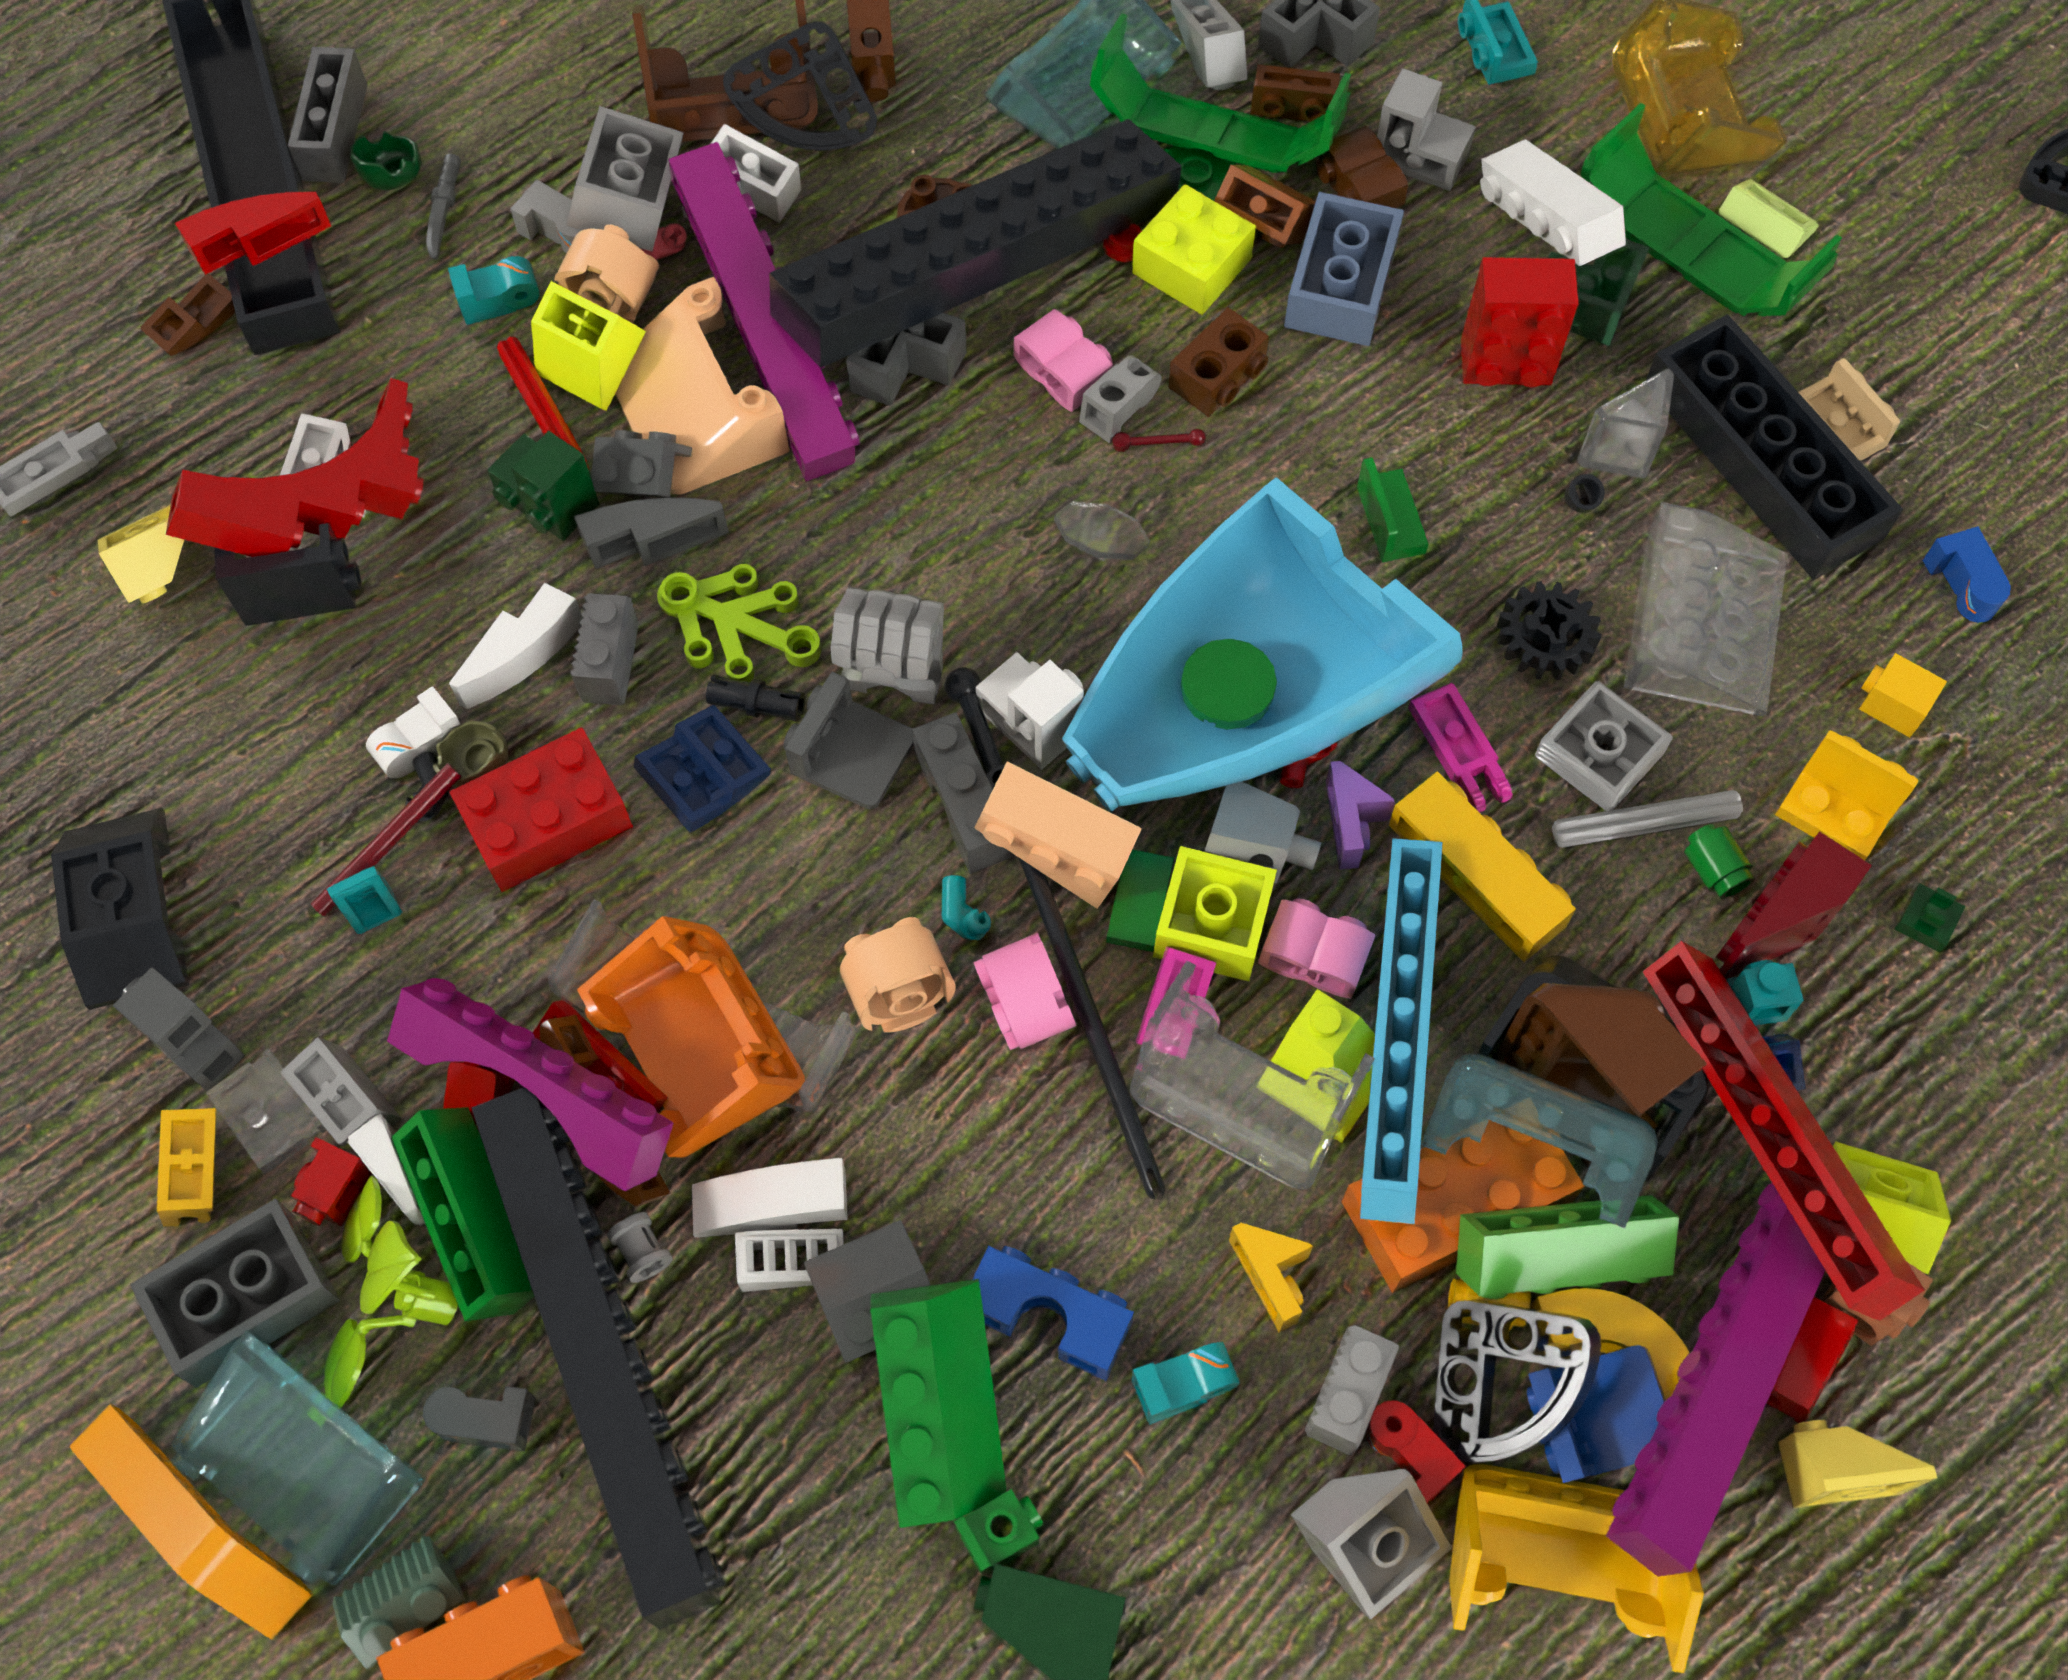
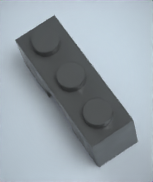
(962, 785)
(178, 1028)

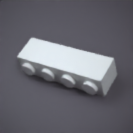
(1553, 202)

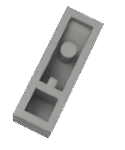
(1212, 42)

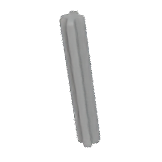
(1647, 818)

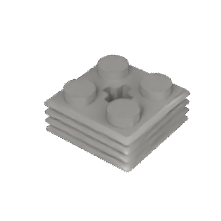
(1596, 719)

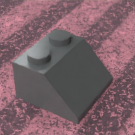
(856, 1270)

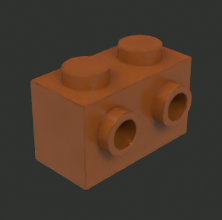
(1267, 203)

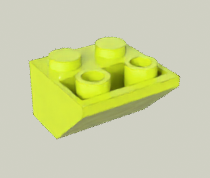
(582, 345)

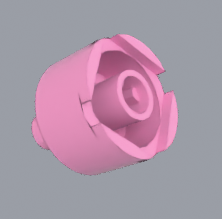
(1024, 992)

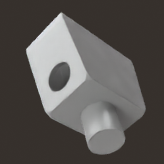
(1259, 830)

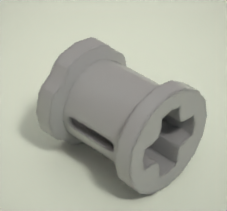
(639, 1247)

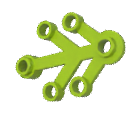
(735, 617)

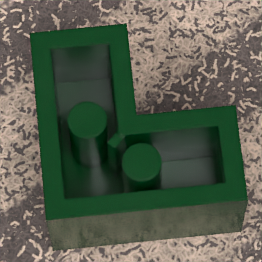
(545, 483)

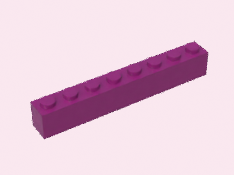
(742, 267)
(1718, 1394)

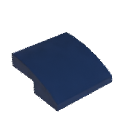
(702, 768)

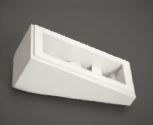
(376, 1150)
(767, 1241)

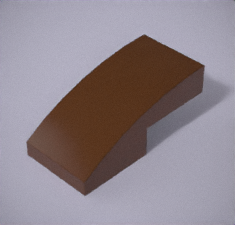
(194, 318)

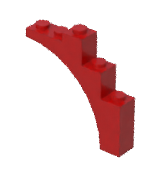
(274, 511)

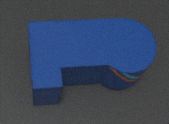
(1970, 572)

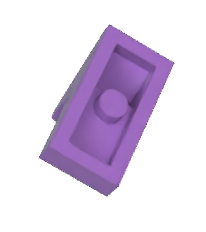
(1352, 806)

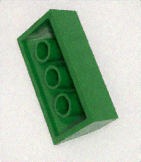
(938, 1401)

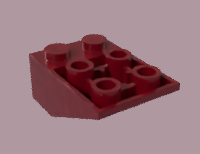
(1795, 904)

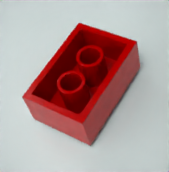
(1518, 321)
(541, 809)

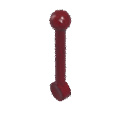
(1122, 441)

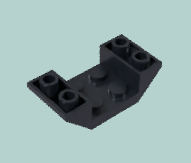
(115, 906)

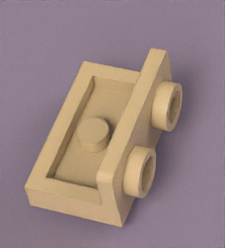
(1852, 410)

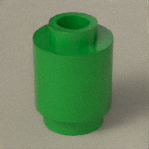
(1719, 861)

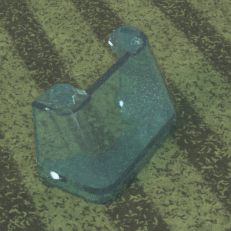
(1051, 82)
(1612, 1139)
(293, 1460)

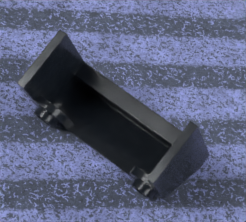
(1566, 971)

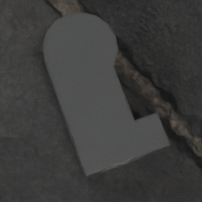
(481, 1421)

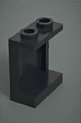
(290, 581)

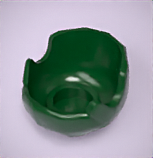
(388, 162)

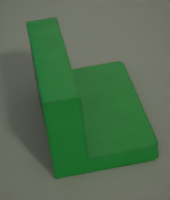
(1391, 512)

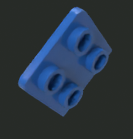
(1613, 1419)

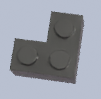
(1336, 26)
(927, 349)

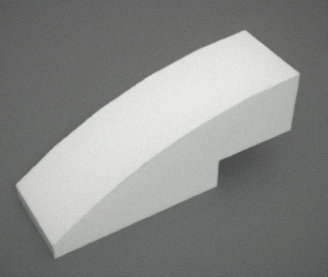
(517, 646)
(770, 1198)

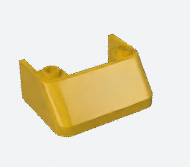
(1555, 1539)

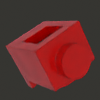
(329, 1184)

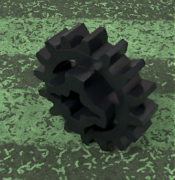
(1542, 636)

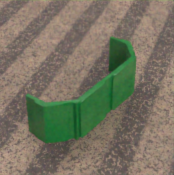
(1204, 125)
(1694, 238)

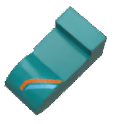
(494, 289)
(1184, 1381)

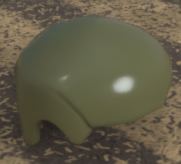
(473, 750)

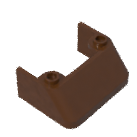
(702, 105)
(1601, 1045)

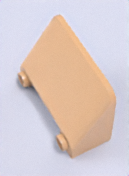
(683, 392)

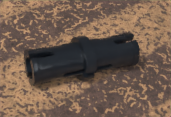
(755, 698)

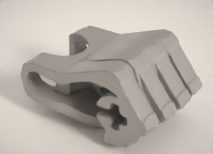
(889, 642)

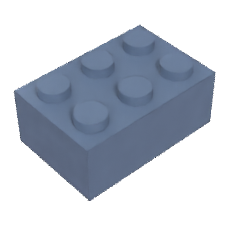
(1343, 268)

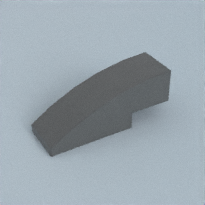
(649, 527)

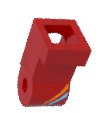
(1414, 1447)

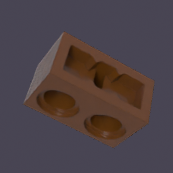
(1214, 357)

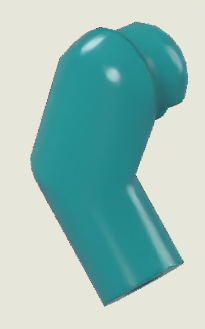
(960, 916)

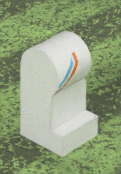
(412, 734)

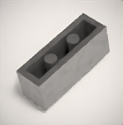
(327, 114)

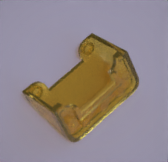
(1677, 68)

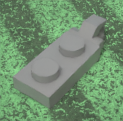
(51, 466)

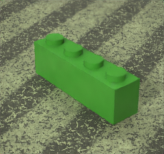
(1564, 1247)

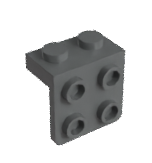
(846, 745)

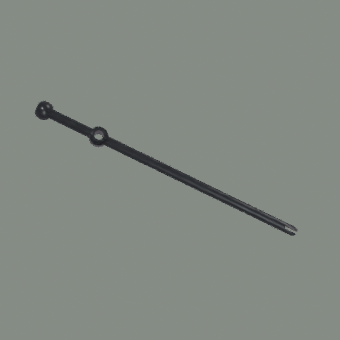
(961, 688)

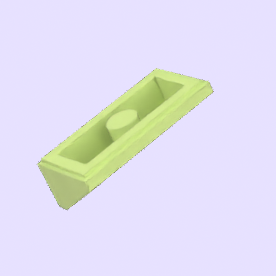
(1767, 218)

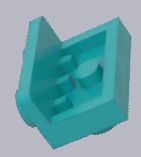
(1496, 41)

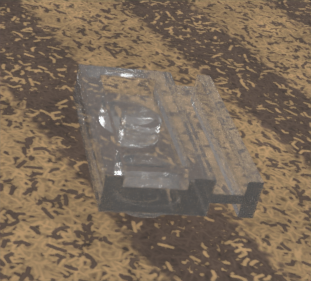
(265, 1112)

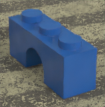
(1093, 1322)

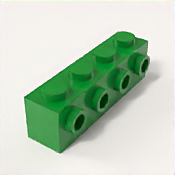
(463, 1211)

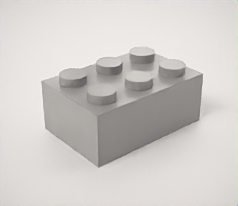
(624, 176)

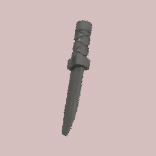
(442, 198)

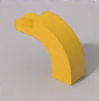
(1620, 1325)

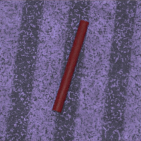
(392, 832)

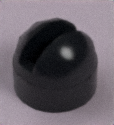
(1591, 493)

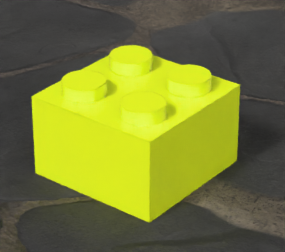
(1193, 249)

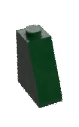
(1051, 1623)

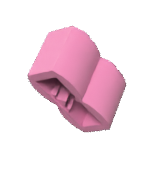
(1061, 358)
(1317, 947)

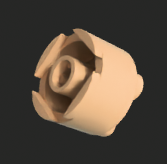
(608, 270)
(896, 976)

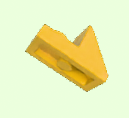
(1263, 1259)

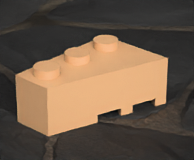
(1058, 833)

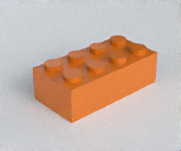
(1472, 1177)

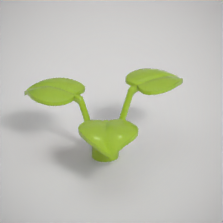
(387, 1265)

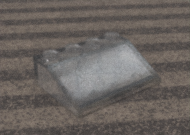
(1706, 612)

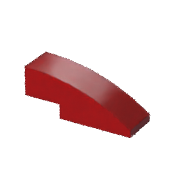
(252, 228)

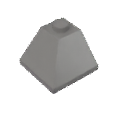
(1372, 1535)

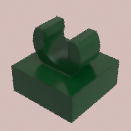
(1930, 917)

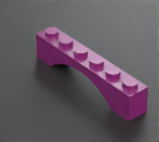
(609, 1128)

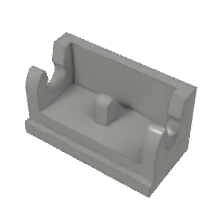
(336, 1089)

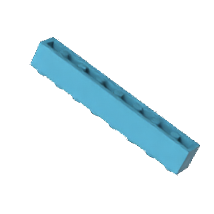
(1402, 1034)

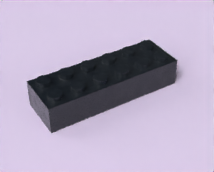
(1774, 448)

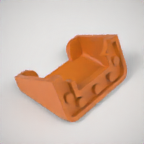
(694, 1030)

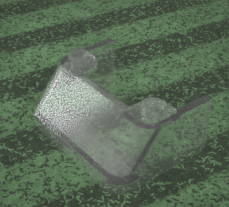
(1236, 1095)

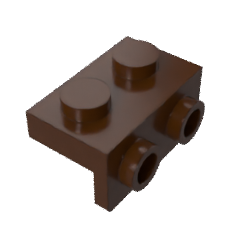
(1292, 92)

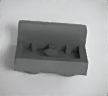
(635, 464)

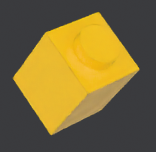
(1901, 694)

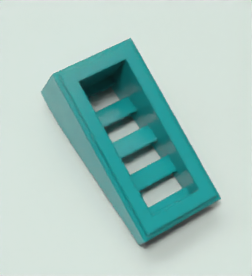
(365, 900)

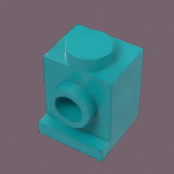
(1767, 991)

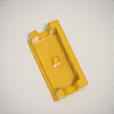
(186, 1165)

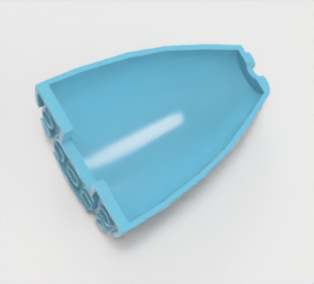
(1283, 585)

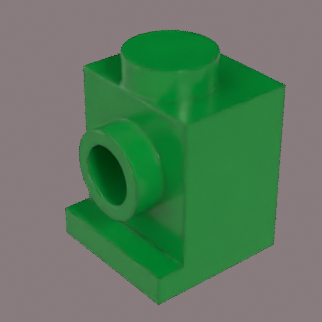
(989, 1549)

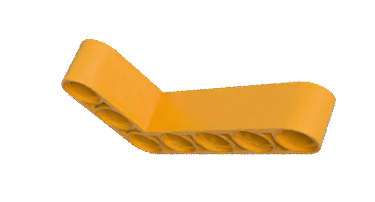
(186, 1526)

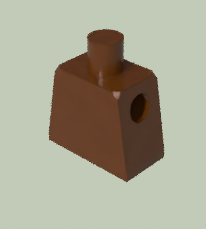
(872, 52)

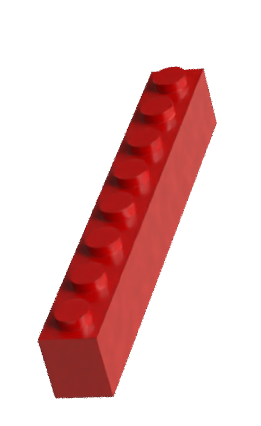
(1784, 1135)

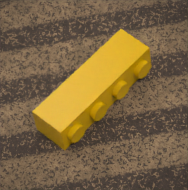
(1484, 867)

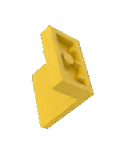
(1846, 794)

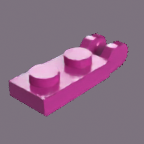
(1460, 744)

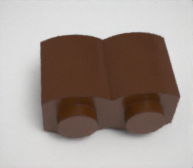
(1362, 170)

